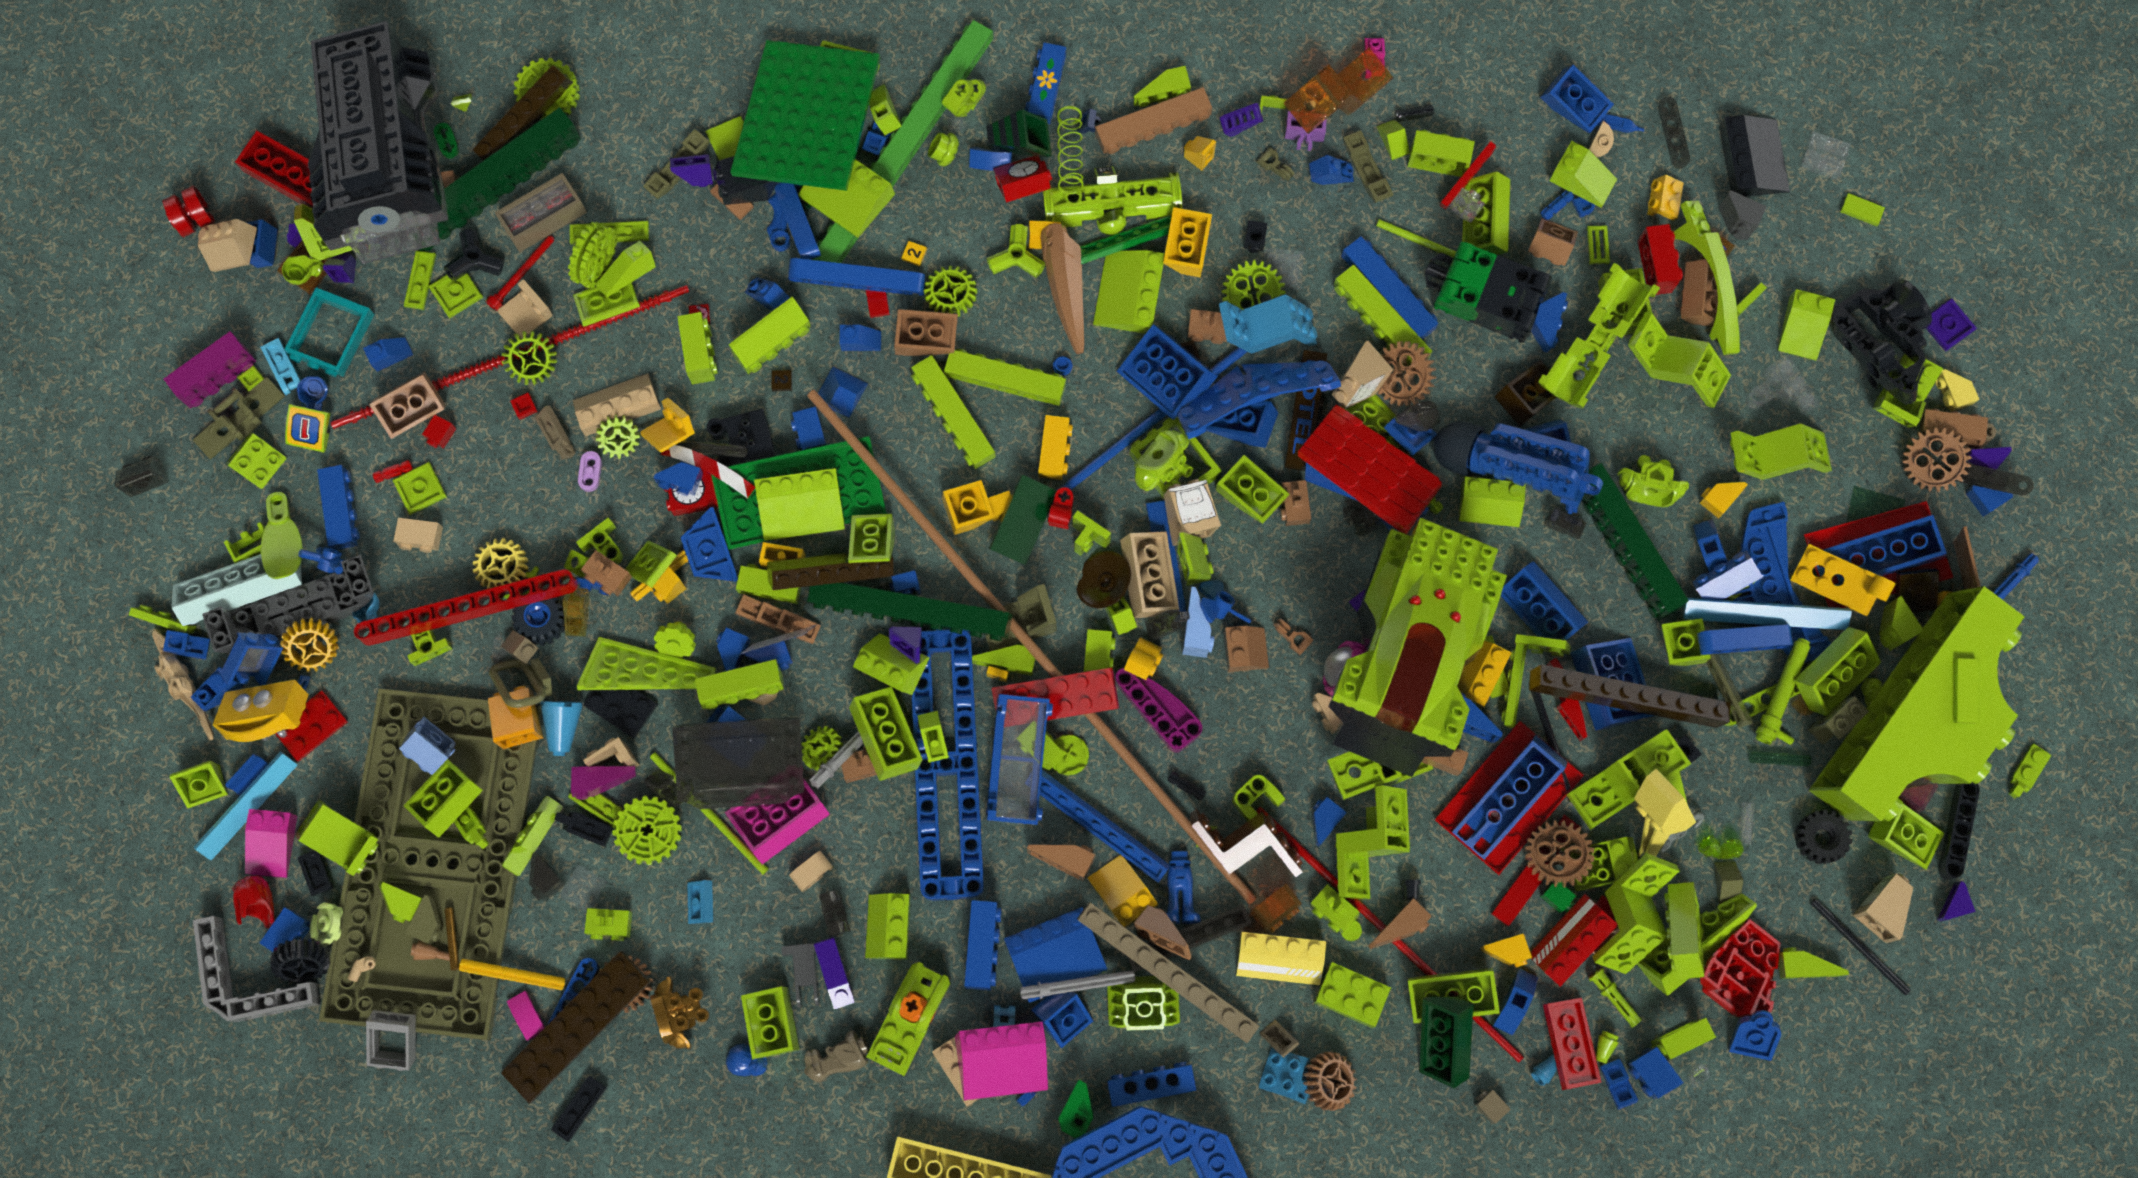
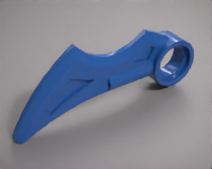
(779, 224)

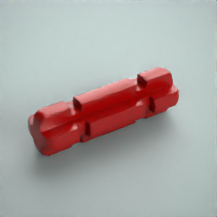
(392, 471)

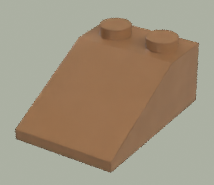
(925, 333)
(1067, 858)

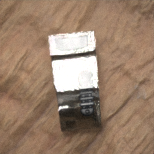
(1565, 523)

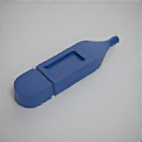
(1620, 124)

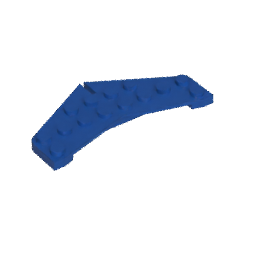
(1257, 385)
(1767, 545)

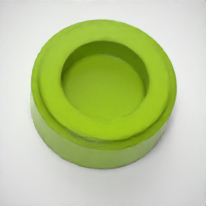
(1353, 932)

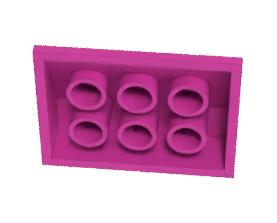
(775, 826)
(1002, 1060)

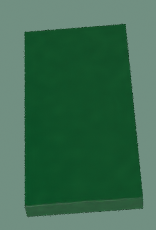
(1023, 519)

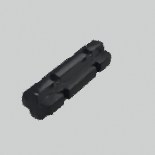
(1414, 113)
(1186, 785)

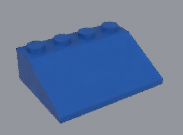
(1166, 372)
(1614, 661)
(1055, 951)

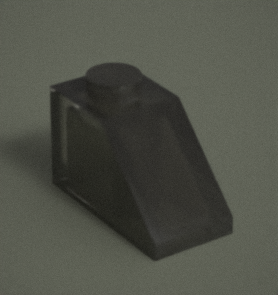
(543, 878)

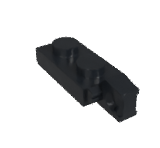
(585, 828)

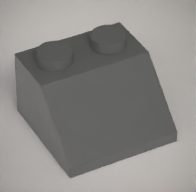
(1741, 214)

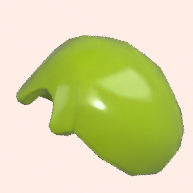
(1113, 222)

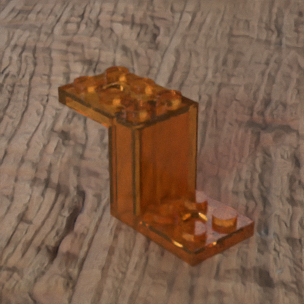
(1338, 90)

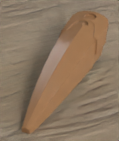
(1064, 274)

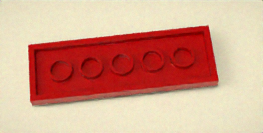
(1069, 693)

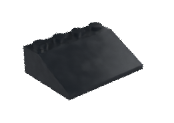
(1753, 155)

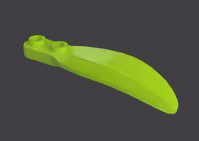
(280, 539)

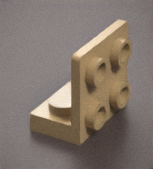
(525, 310)
(612, 749)

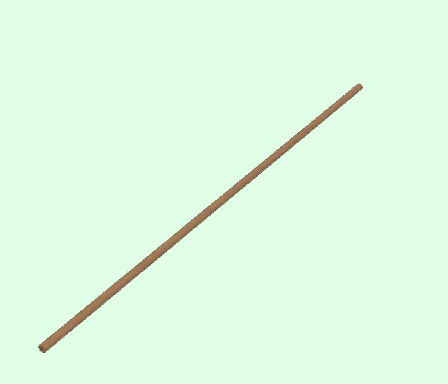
(1023, 637)

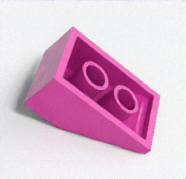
(269, 842)

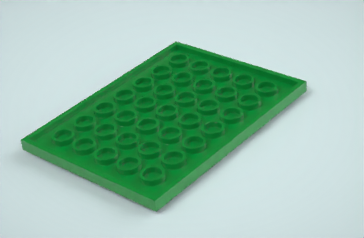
(806, 115)

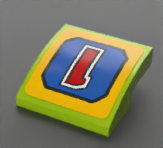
(307, 428)

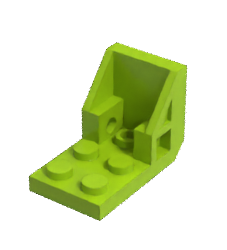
(314, 244)
(1908, 414)

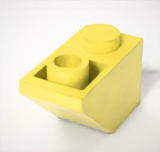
(1956, 390)

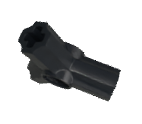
(471, 249)

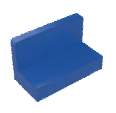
(246, 774)

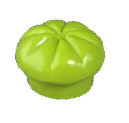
(944, 148)

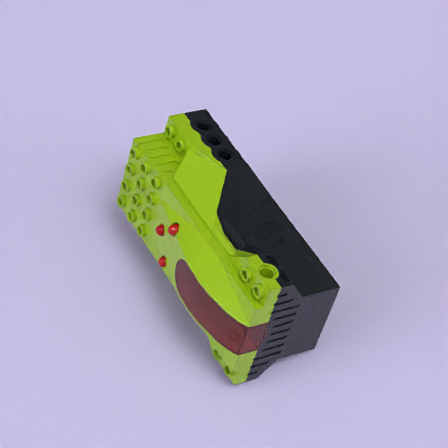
(1419, 629)

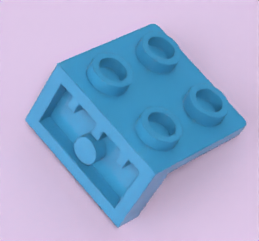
(1285, 1076)

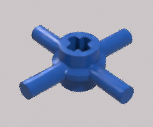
(327, 559)

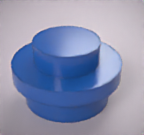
(1062, 365)

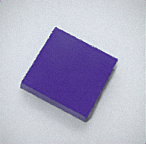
(1950, 325)

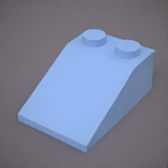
(1198, 630)

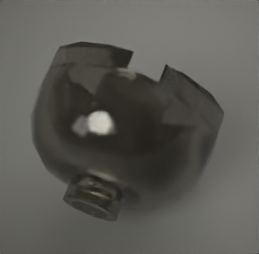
(1358, 514)

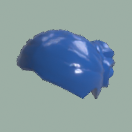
(312, 388)
(741, 1063)

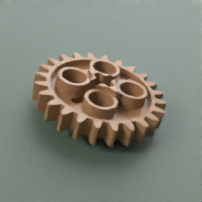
(1420, 366)
(1949, 445)
(1547, 840)

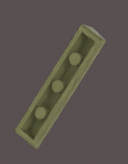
(1728, 690)

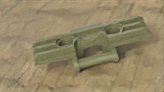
(242, 421)

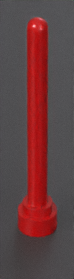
(495, 301)

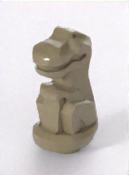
(844, 1057)

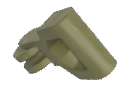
(1284, 172)

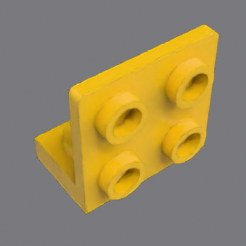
(669, 430)

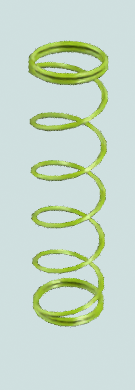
(1061, 151)

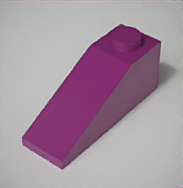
(597, 779)

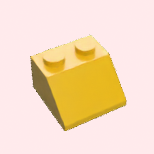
(967, 507)

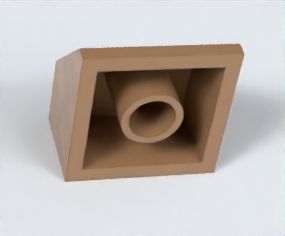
(1553, 242)
(1245, 648)

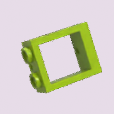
(1684, 1038)

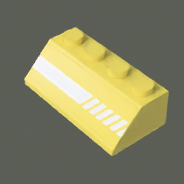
(1281, 958)

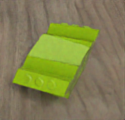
(1143, 1004)

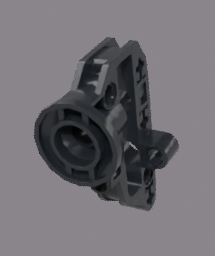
(1901, 316)

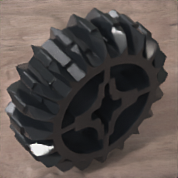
(300, 960)

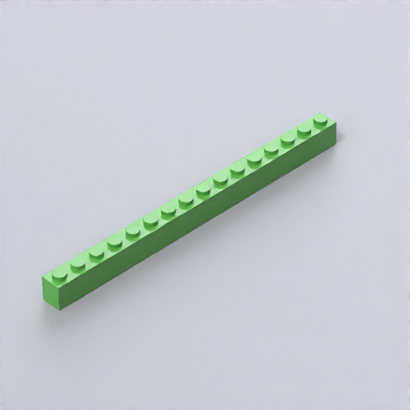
(915, 126)

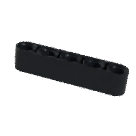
(1951, 838)

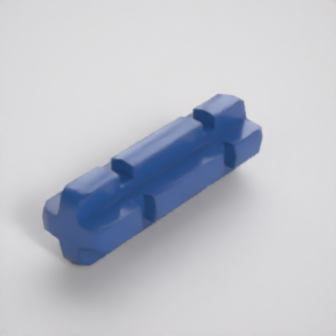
(1556, 205)

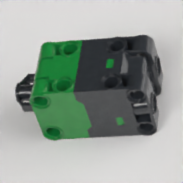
(1488, 290)

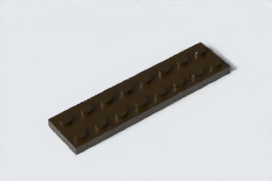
(575, 1027)

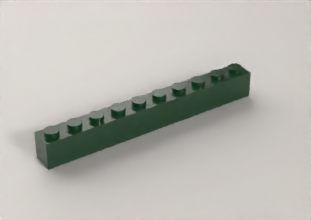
(911, 608)

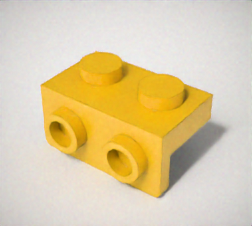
(1665, 197)

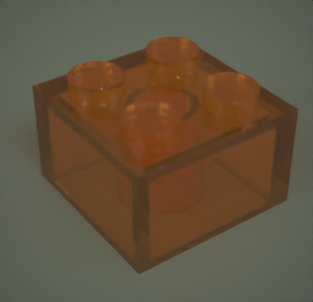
(1275, 908)

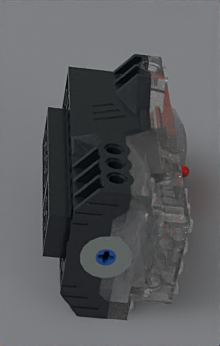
(372, 159)

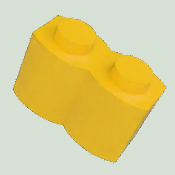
(1144, 659)

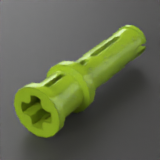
(1608, 989)

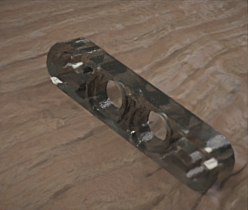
(1671, 133)

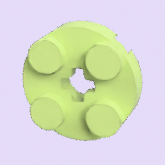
(326, 924)

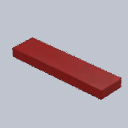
(1468, 175)

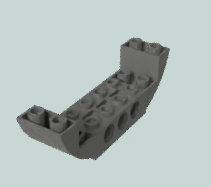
(323, 599)

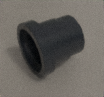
(1410, 889)

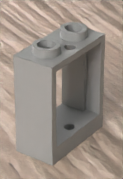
(395, 1023)

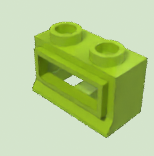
(247, 539)

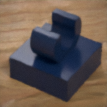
(1088, 121)

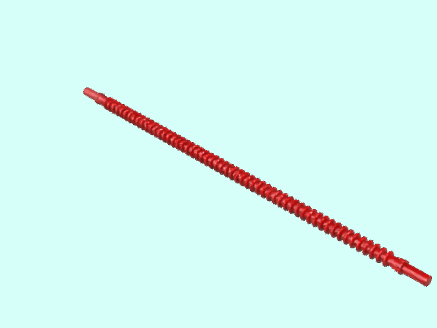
(456, 377)

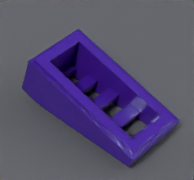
(1229, 121)

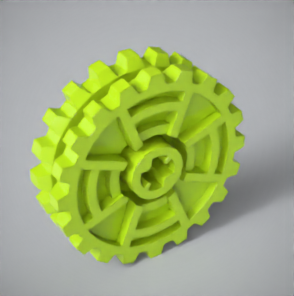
(535, 71)
(592, 254)
(637, 817)

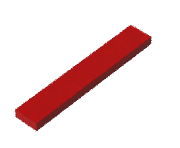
(1523, 886)

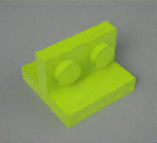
(1090, 532)

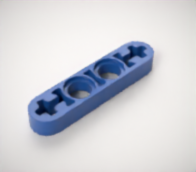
(569, 993)

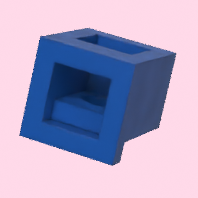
(905, 583)

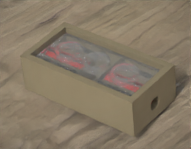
(540, 212)

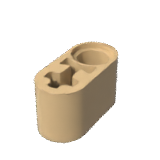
(810, 871)

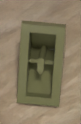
(1728, 880)

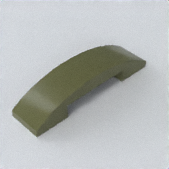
(1366, 167)
(665, 180)

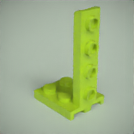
(1515, 675)

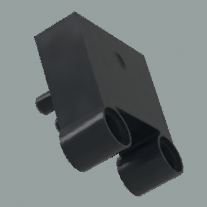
(748, 430)

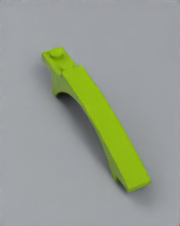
(1699, 235)

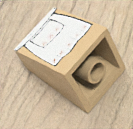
(1362, 377)
(1191, 510)
(1887, 908)

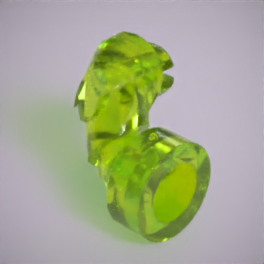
(1729, 849)

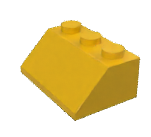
(1187, 241)
(1482, 674)

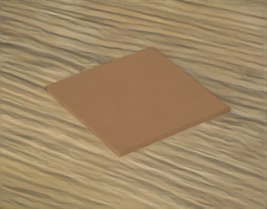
(1966, 560)

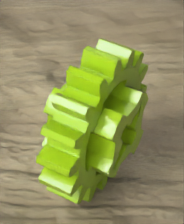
(609, 437)
(820, 747)

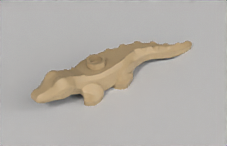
(178, 681)

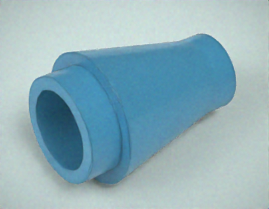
(1544, 1071)

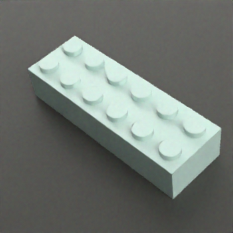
(227, 588)

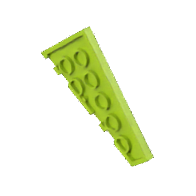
(629, 667)

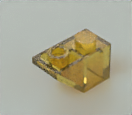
(576, 612)

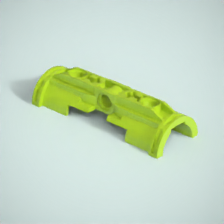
(1114, 196)
(1617, 290)

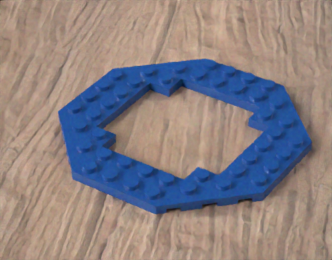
(1140, 1133)

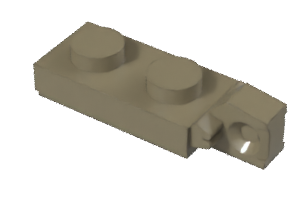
(554, 433)

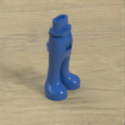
(1181, 879)

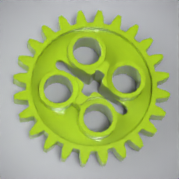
(1270, 288)

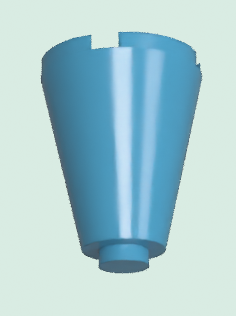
(560, 724)

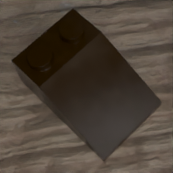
(1524, 394)

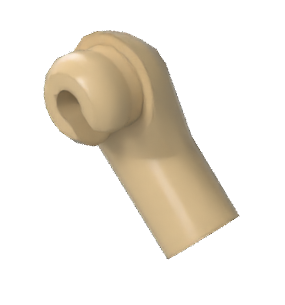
(764, 699)
(359, 966)

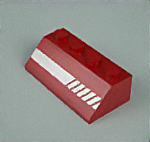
(1572, 939)

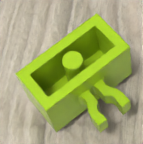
(1334, 909)
(608, 923)

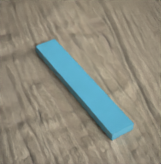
(251, 798)

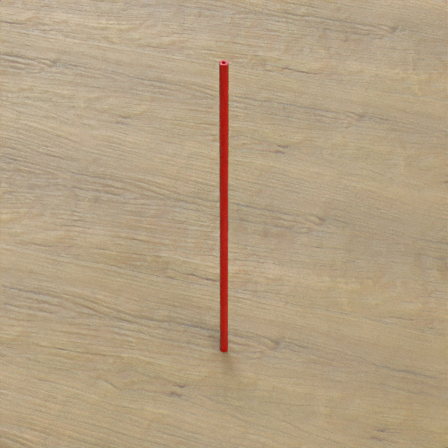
(1399, 944)

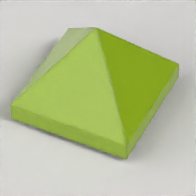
(462, 102)

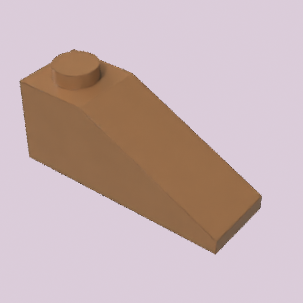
(1405, 924)
(1158, 929)

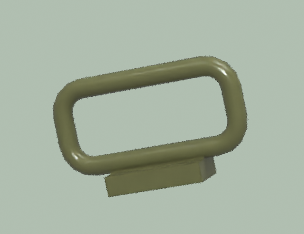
(536, 675)

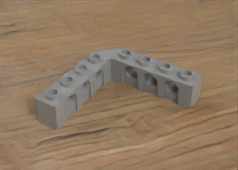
(217, 983)

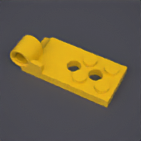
(1859, 586)

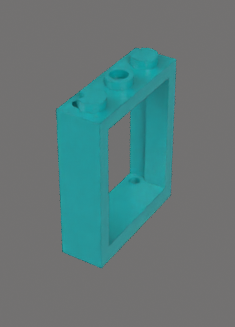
(306, 320)

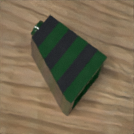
(1021, 134)

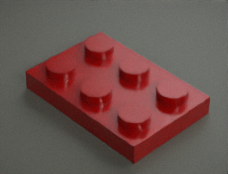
(317, 724)

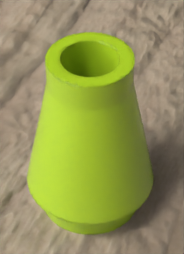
(1606, 1045)

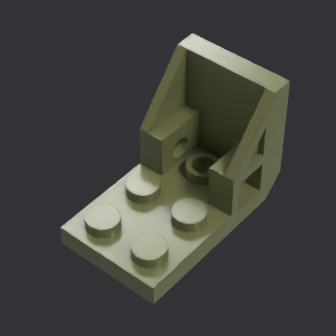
(1032, 613)

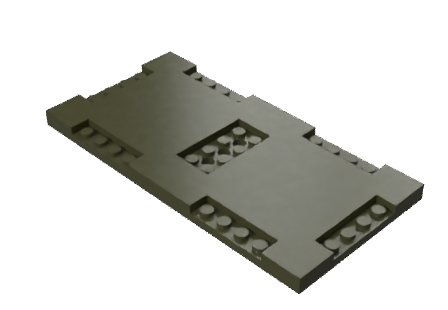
(476, 890)

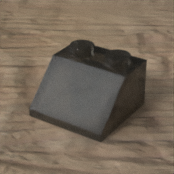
(141, 477)

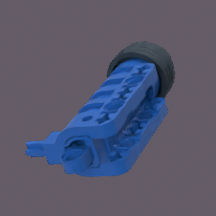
(1534, 462)

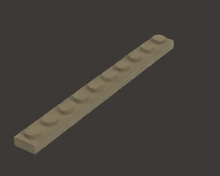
(1168, 972)

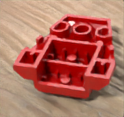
(1742, 971)

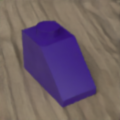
(693, 169)
(341, 268)

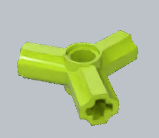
(1017, 243)

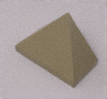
(1279, 1038)

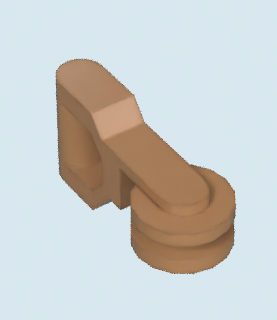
(1281, 629)

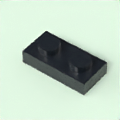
(315, 873)

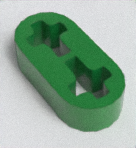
(443, 141)

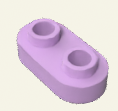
(589, 472)

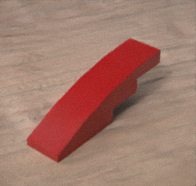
(1571, 710)

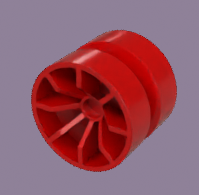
(182, 214)

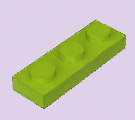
(161, 618)

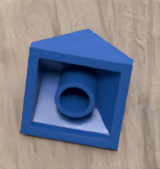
(842, 391)

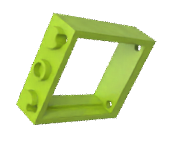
(1169, 424)

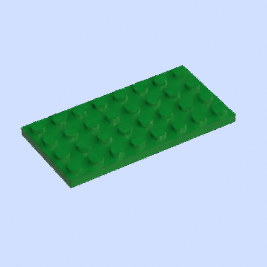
(857, 486)

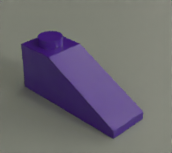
(834, 973)

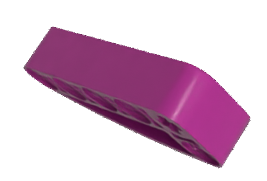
(1168, 710)

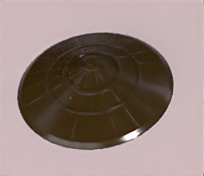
(1104, 579)

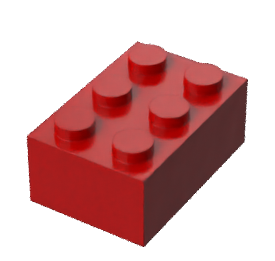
(1660, 258)

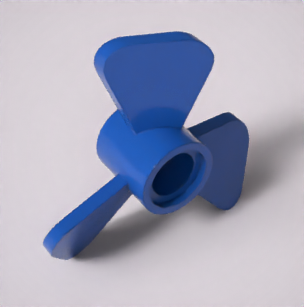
(1218, 603)

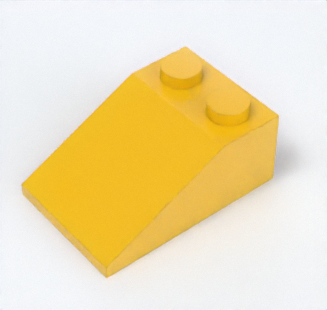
(1122, 891)

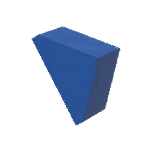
(1987, 499)

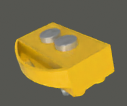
(260, 711)

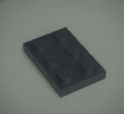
(622, 708)

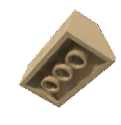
(629, 398)
(1152, 576)

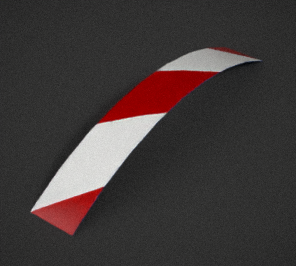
(712, 467)

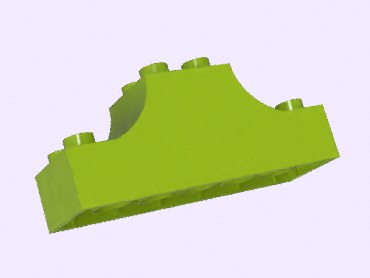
(1912, 715)

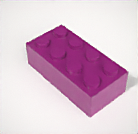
(210, 370)

